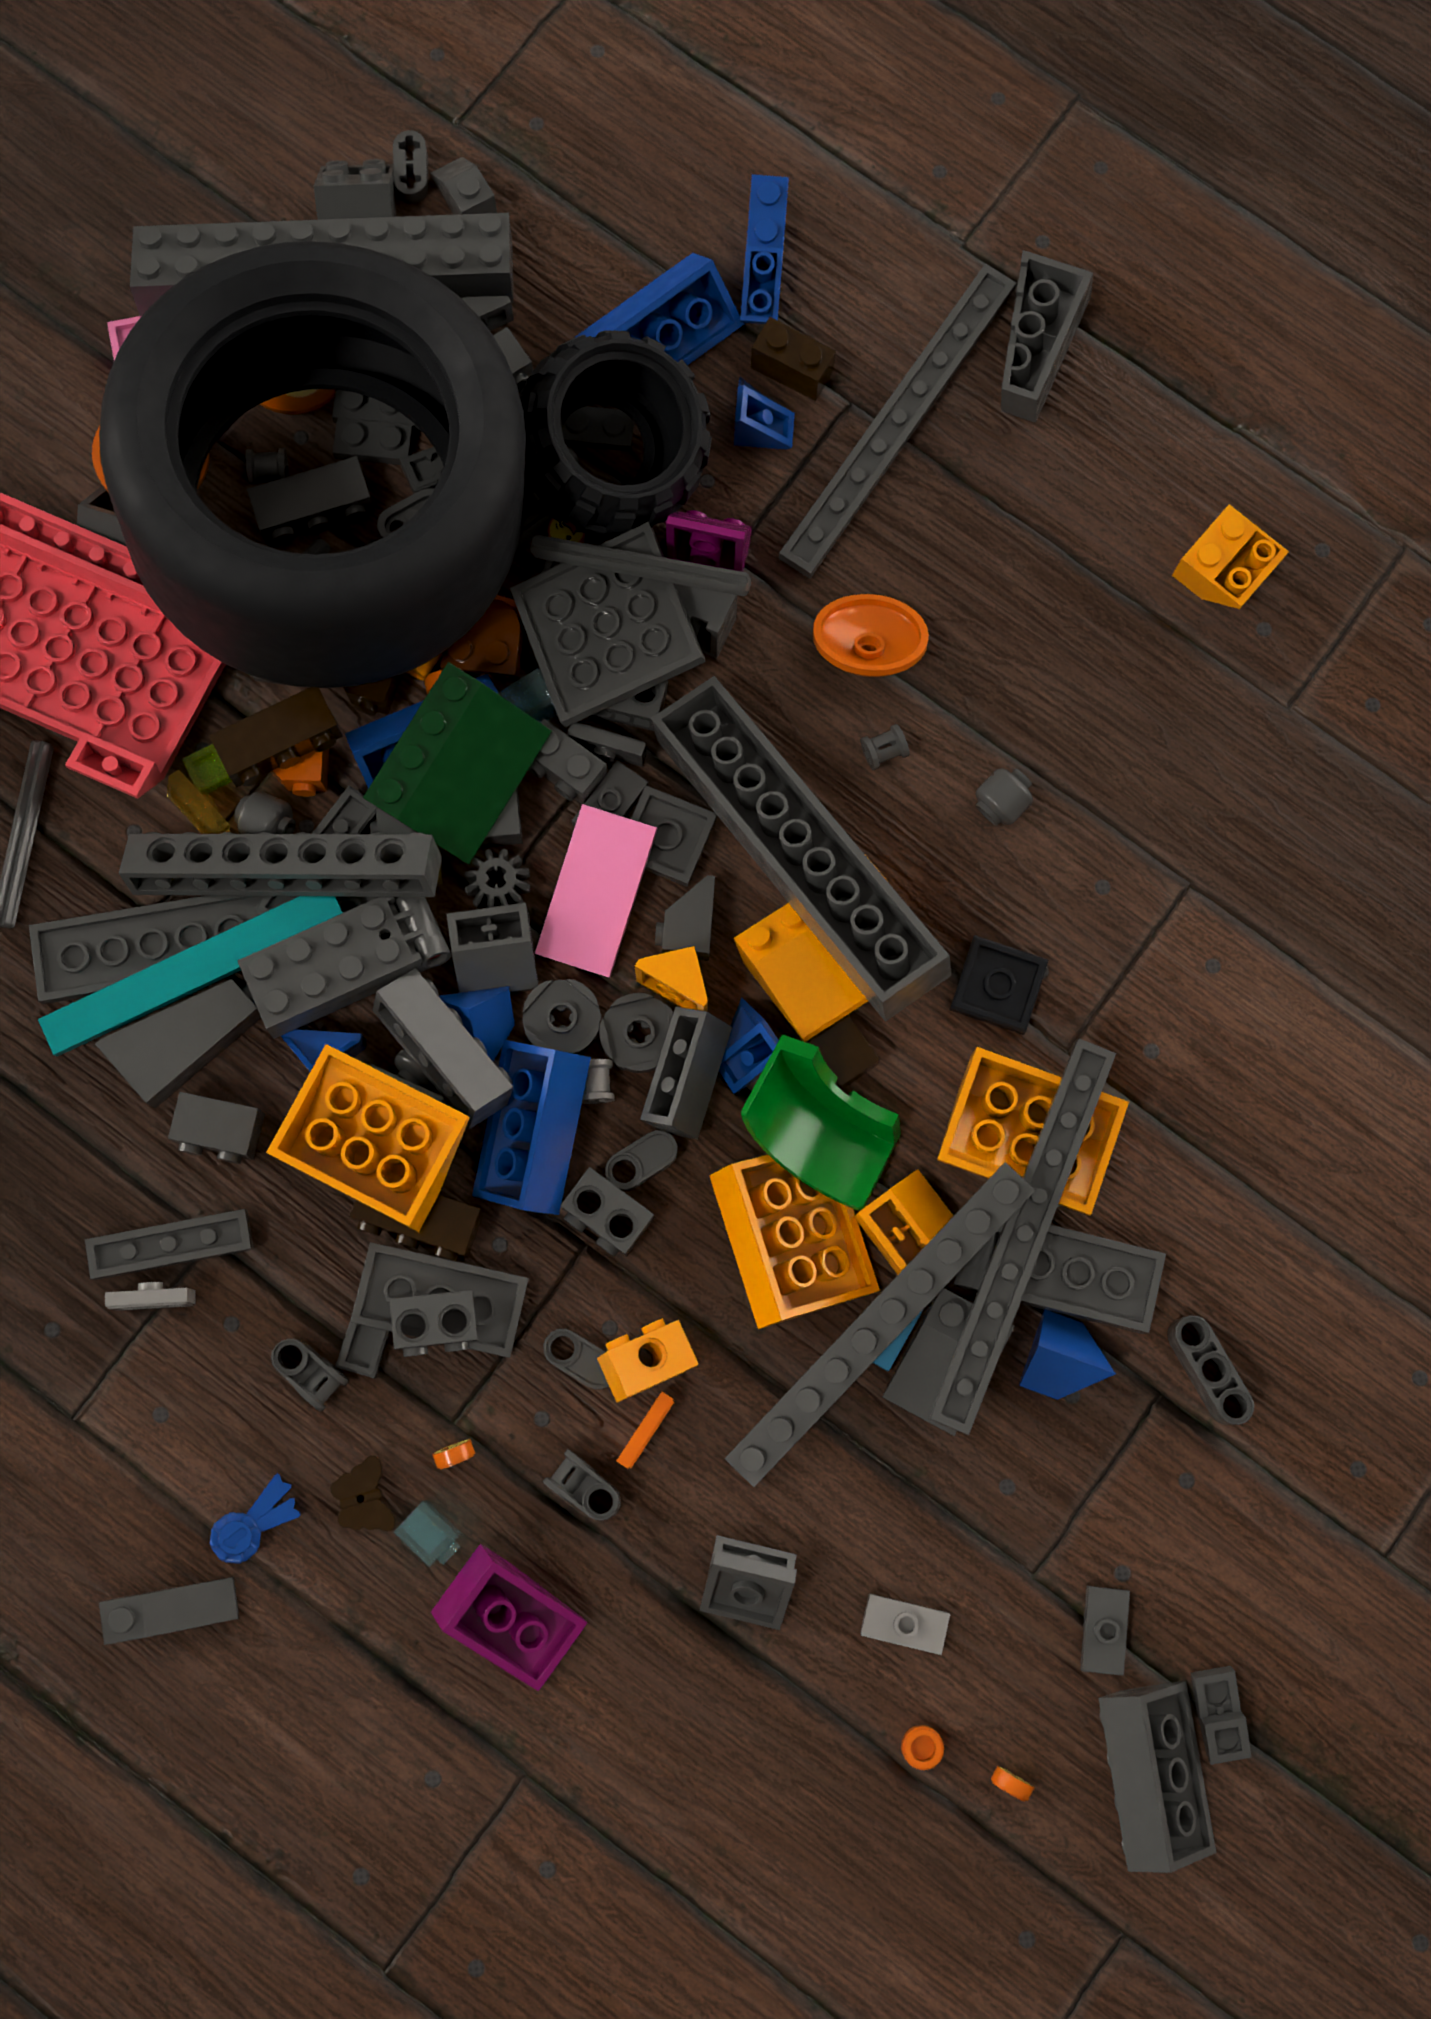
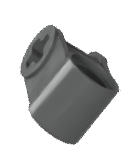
(310, 1373)
(582, 1486)

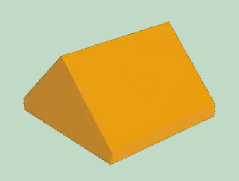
(674, 977)

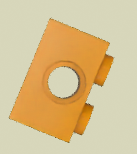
(670, 1355)

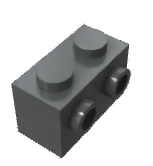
(568, 766)

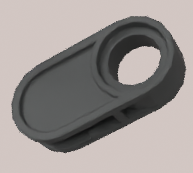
(649, 1156)
(582, 1364)

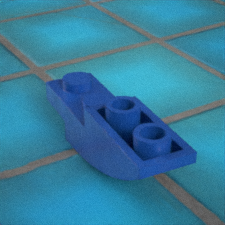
(764, 248)

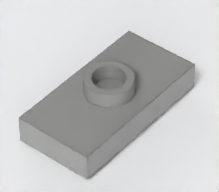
(150, 1296)
(905, 1624)

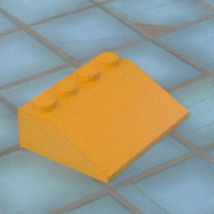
(798, 972)
(1001, 1118)
(370, 1137)
(790, 1242)

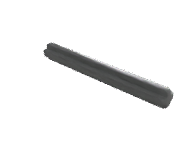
(23, 830)

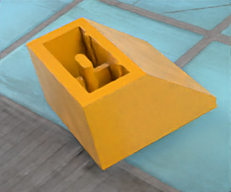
(1229, 560)
(904, 1219)

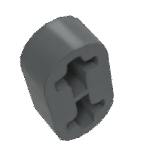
(417, 166)

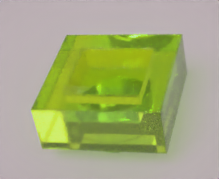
(206, 769)

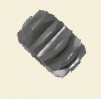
(511, 872)

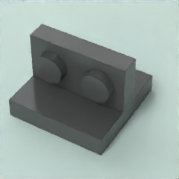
(749, 1582)

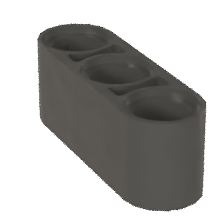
(1228, 1380)

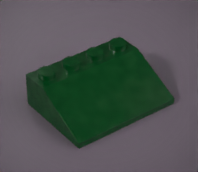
(458, 763)

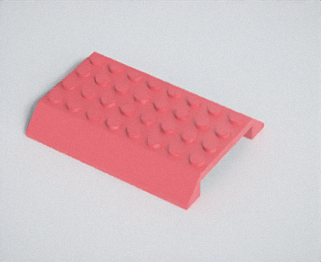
(93, 651)

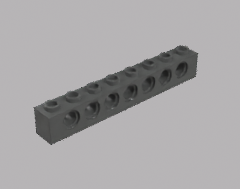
(281, 864)

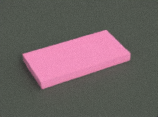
(596, 890)

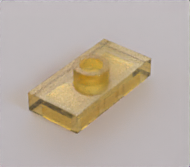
(196, 806)

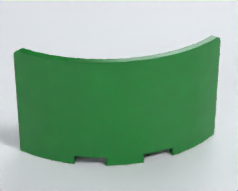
(816, 1128)

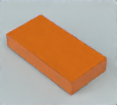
(645, 1430)

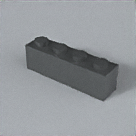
(443, 1047)

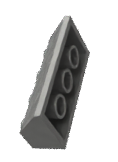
(1157, 1777)

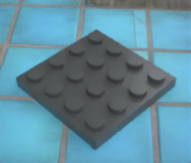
(605, 631)

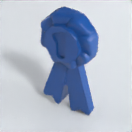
(239, 1534)

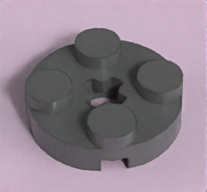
(561, 996)
(619, 1022)

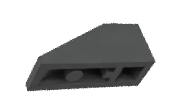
(168, 1610)

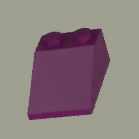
(707, 540)
(507, 1618)

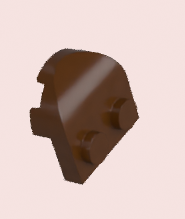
(491, 644)

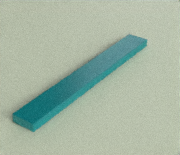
(180, 974)

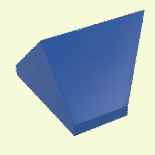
(761, 420)
(485, 1015)
(310, 1043)
(747, 1048)
(1063, 1358)

